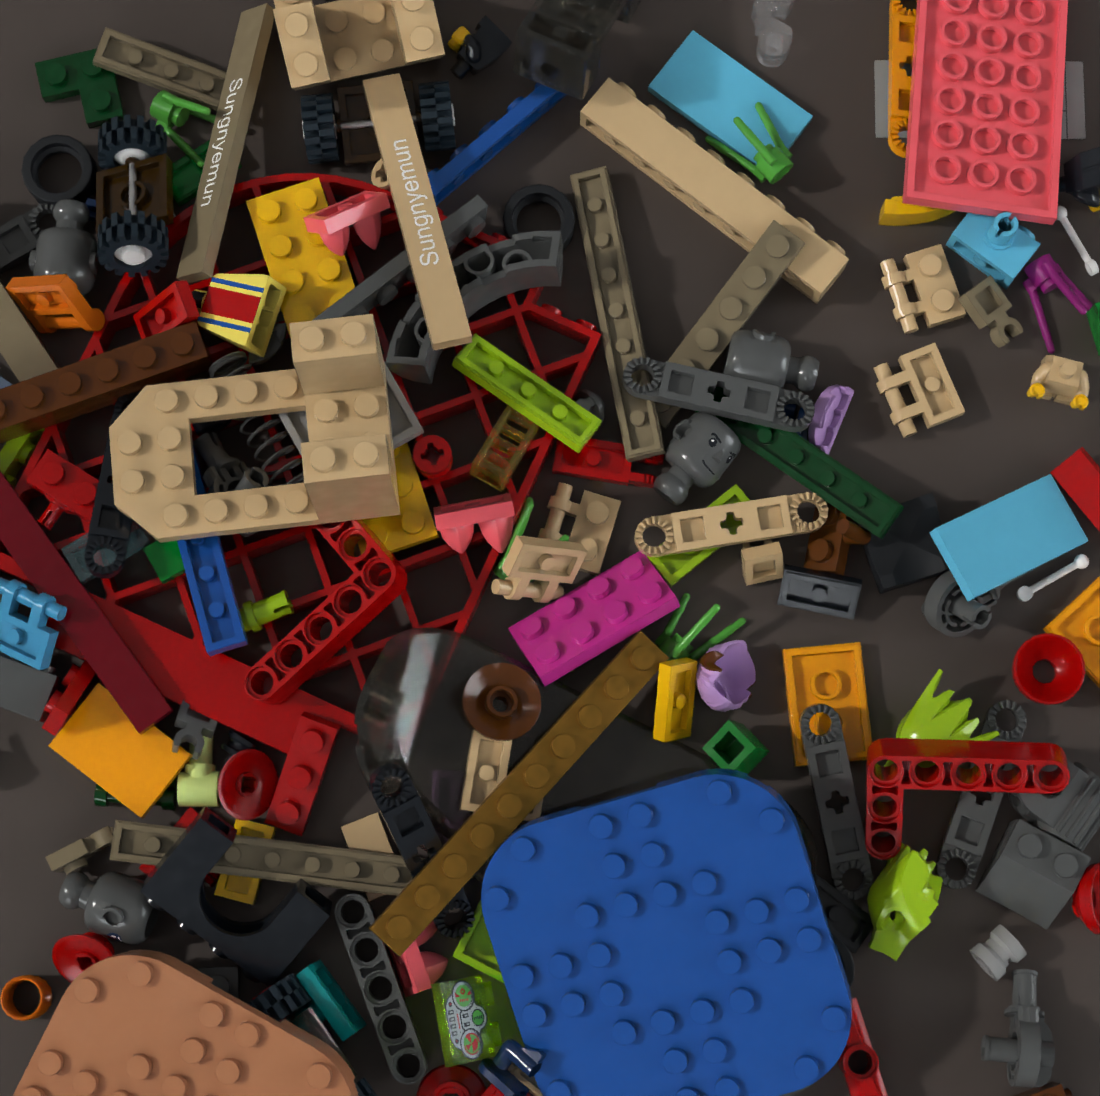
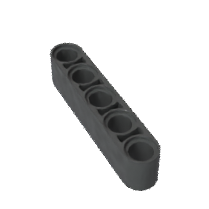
(381, 1009)

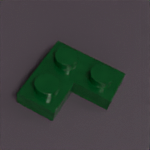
(76, 76)

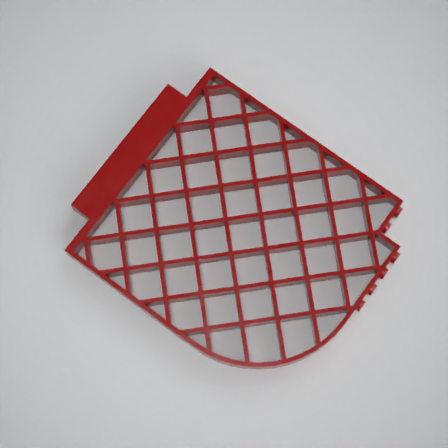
(216, 682)

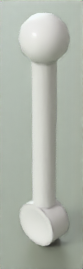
(1090, 264)
(1025, 593)

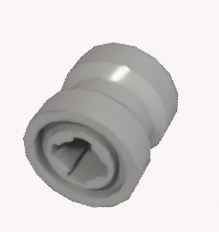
(997, 951)

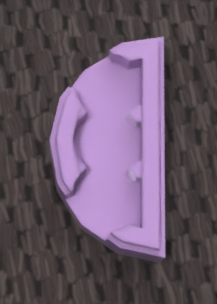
(828, 416)

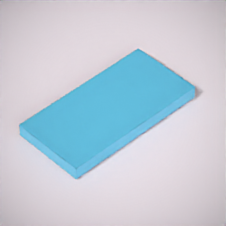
(715, 89)
(1008, 537)

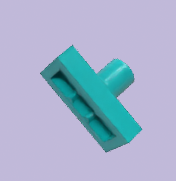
(329, 1000)

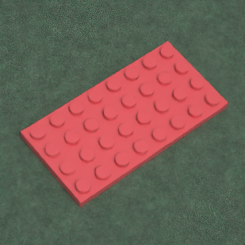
(987, 107)

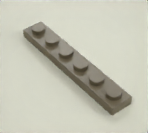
(735, 304)

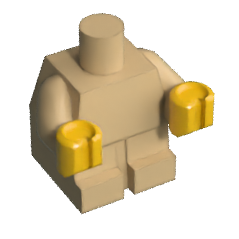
(1062, 380)

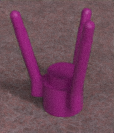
(1047, 275)

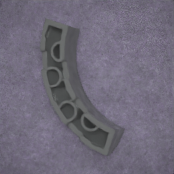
(482, 277)

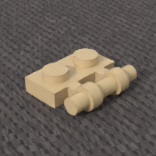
(933, 287)
(930, 387)
(592, 525)
(540, 560)

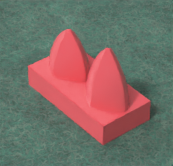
(360, 211)
(491, 513)
(416, 968)

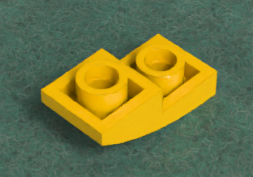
(900, 214)

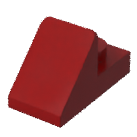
(167, 310)

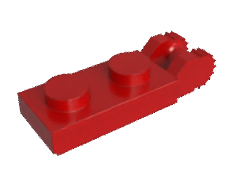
(602, 462)

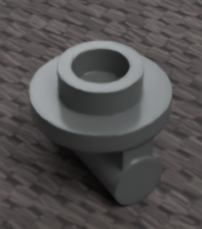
(591, 402)

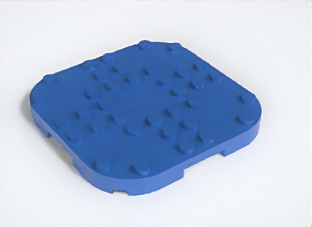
(669, 944)

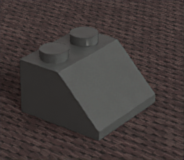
(1032, 873)

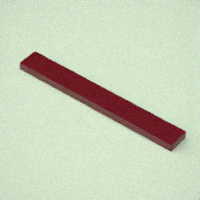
(84, 618)

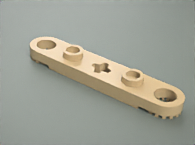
(759, 518)

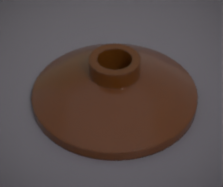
(512, 687)

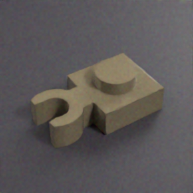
(987, 306)
(74, 856)

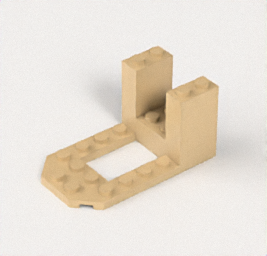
(354, 38)
(345, 463)

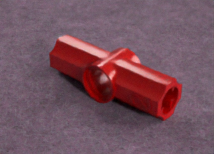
(869, 1081)

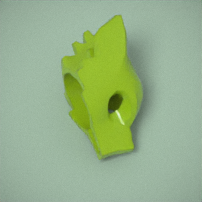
(939, 719)
(910, 891)

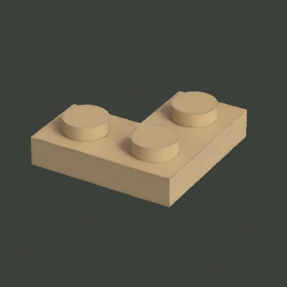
(485, 770)

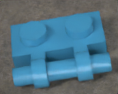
(23, 636)

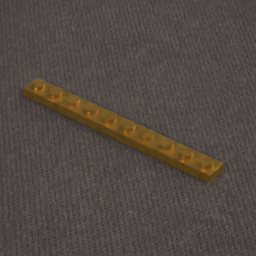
(518, 794)

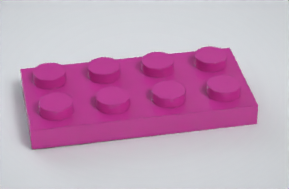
(593, 617)

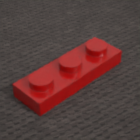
(302, 773)

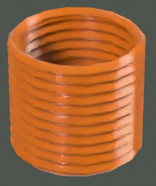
(7, 997)

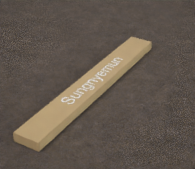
(417, 212)

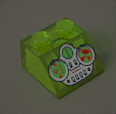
(465, 1019)

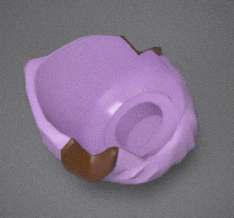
(726, 676)

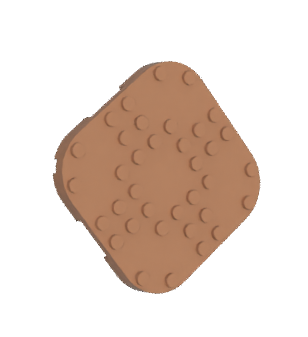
(165, 1030)

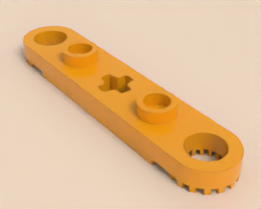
(899, 83)

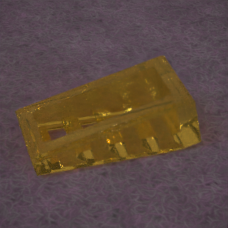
(494, 468)

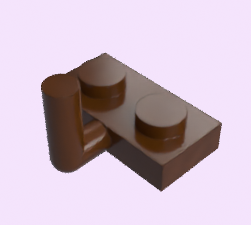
(830, 544)

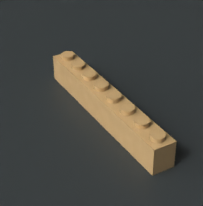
(706, 184)

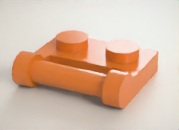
(54, 303)

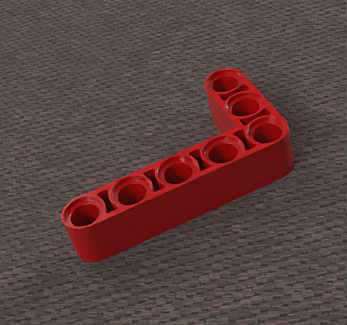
(334, 610)
(947, 775)

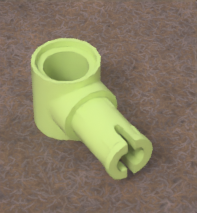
(200, 779)

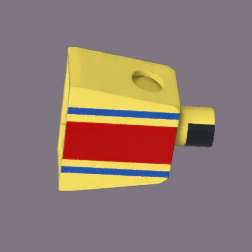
(241, 309)

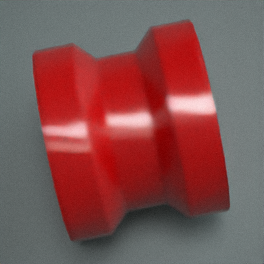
(434, 465)

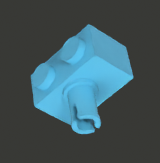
(994, 245)

